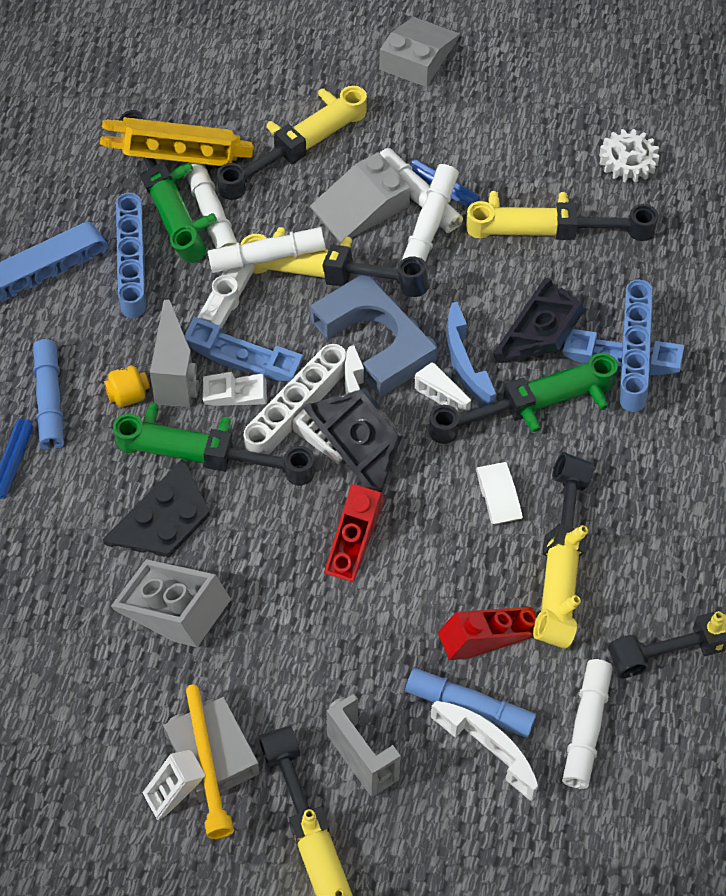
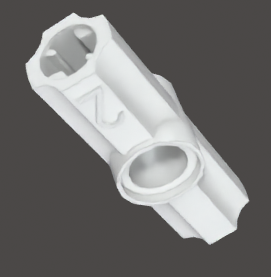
(225, 294)

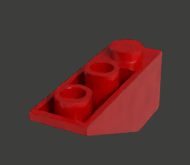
(354, 532)
(483, 631)

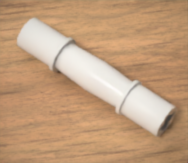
(418, 187)
(204, 191)
(432, 212)
(266, 250)
(587, 724)

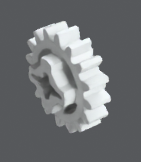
(629, 155)

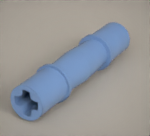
(48, 394)
(499, 713)

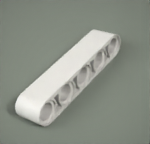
(298, 389)

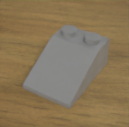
(416, 50)
(362, 198)
(171, 366)
(173, 601)

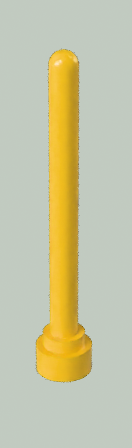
(218, 822)

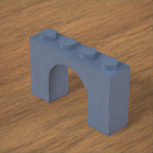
(366, 301)

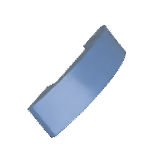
(582, 345)
(241, 355)
(476, 384)

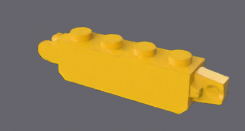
(176, 141)

